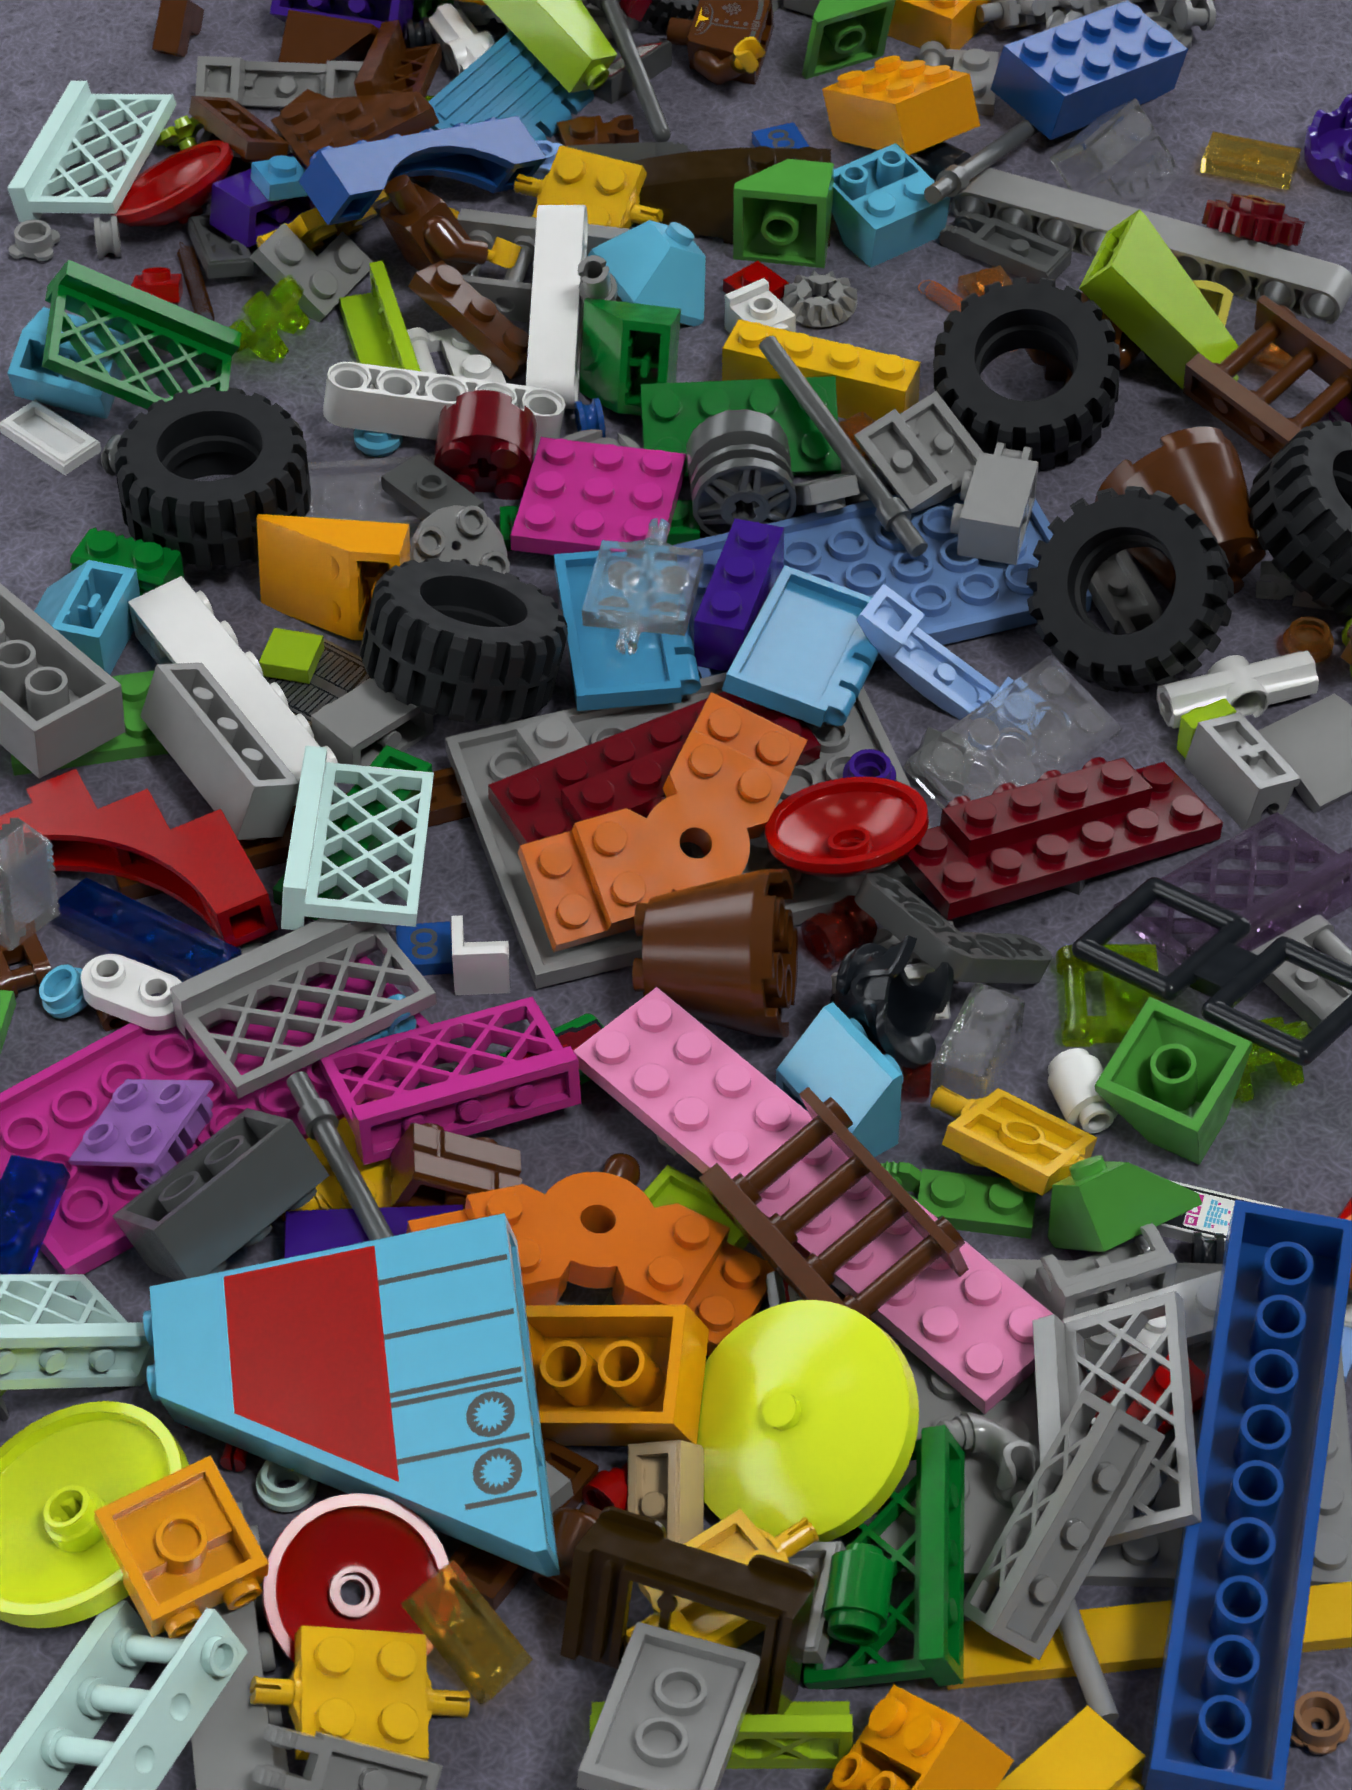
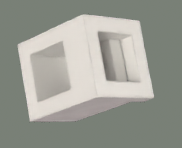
(757, 305)

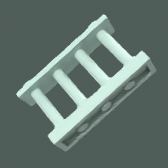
(97, 1682)

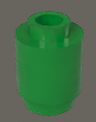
(858, 1594)

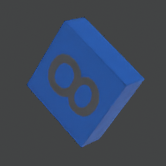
(779, 137)
(427, 946)

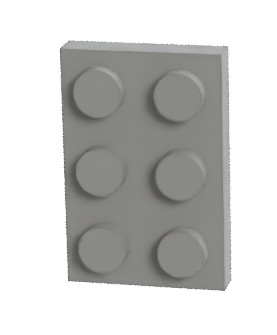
(669, 1714)

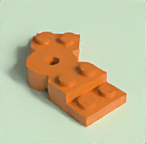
(714, 798)
(609, 1235)

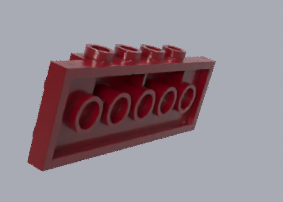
(612, 773)
(1055, 834)

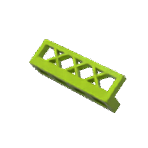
(377, 324)
(803, 1738)

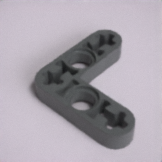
(972, 955)

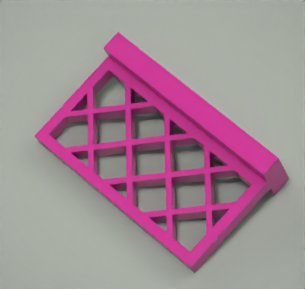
(456, 1100)

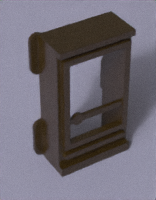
(635, 1549)

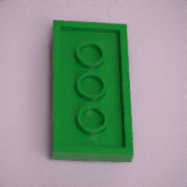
(676, 409)

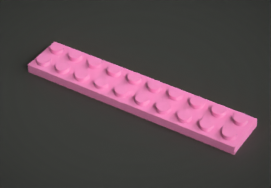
(730, 1114)

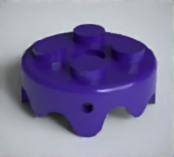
(1330, 146)

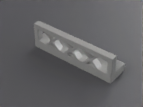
(1064, 1525)

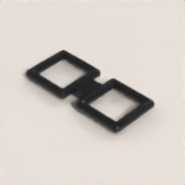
(1219, 969)

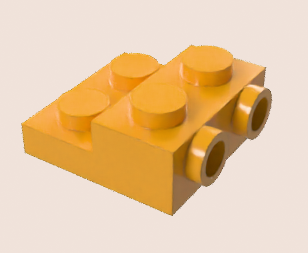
(183, 1548)

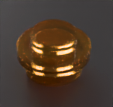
(1309, 635)

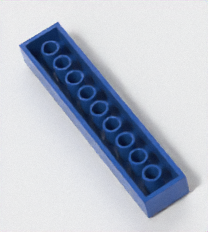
(1260, 1480)

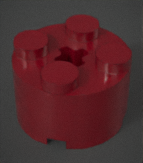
(486, 443)

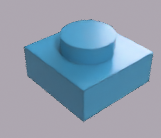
(278, 177)

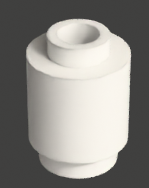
(1073, 1086)

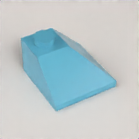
(658, 268)

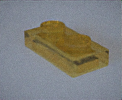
(1251, 160)
(466, 1632)

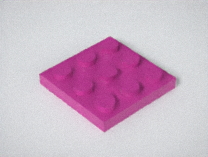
(593, 495)

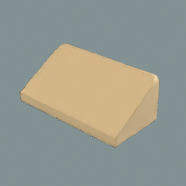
(668, 1486)

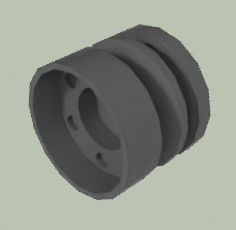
(739, 471)

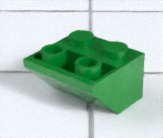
(627, 348)

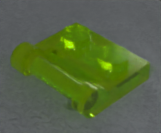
(1120, 999)

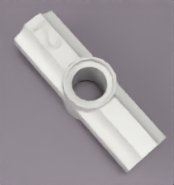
(458, 37)
(1242, 684)

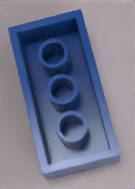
(1088, 68)

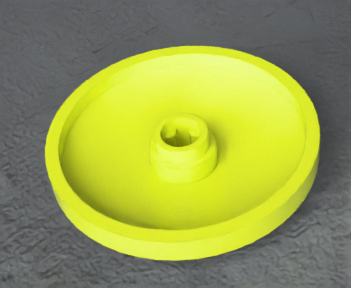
(806, 1419)
(50, 1485)

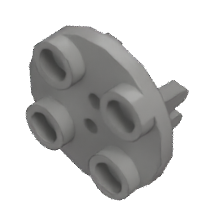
(467, 527)

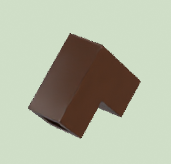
(174, 26)

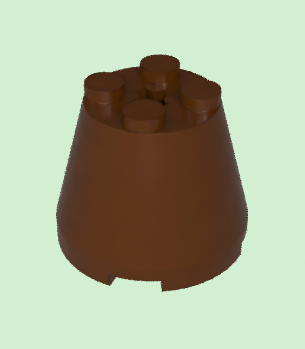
(1206, 475)
(723, 951)

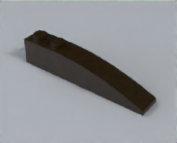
(699, 185)

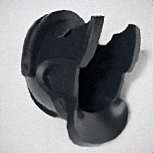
(890, 1009)

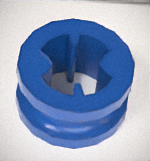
(589, 416)

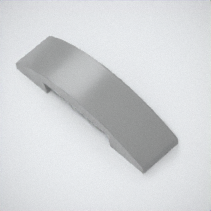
(272, 82)

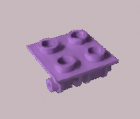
(147, 1127)

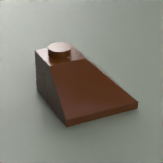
(324, 38)

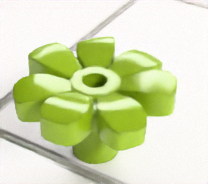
(181, 134)

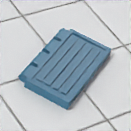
(508, 84)
(805, 651)
(600, 674)

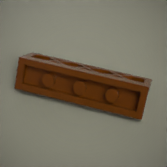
(393, 67)

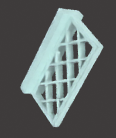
(62, 146)
(310, 845)
(64, 1340)

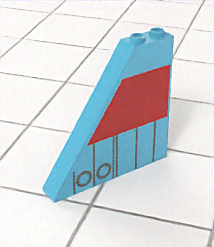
(375, 1374)

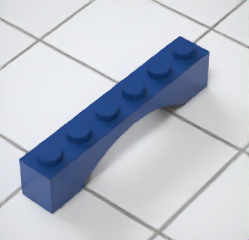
(486, 154)

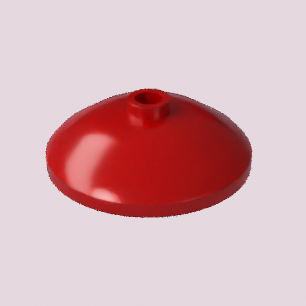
(176, 186)
(847, 826)
(342, 1541)

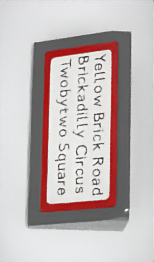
(656, 59)

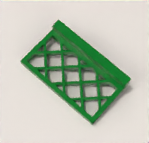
(146, 322)
(937, 1574)

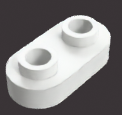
(125, 991)

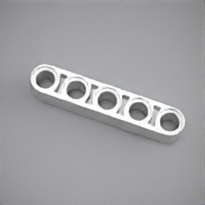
(556, 300)
(412, 400)

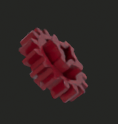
(1254, 220)

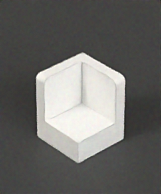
(478, 965)

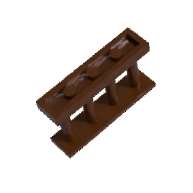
(1249, 411)
(777, 1234)

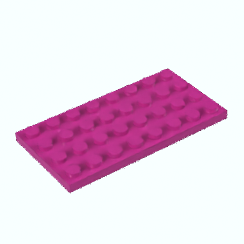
(56, 1107)

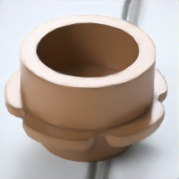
(1321, 1708)

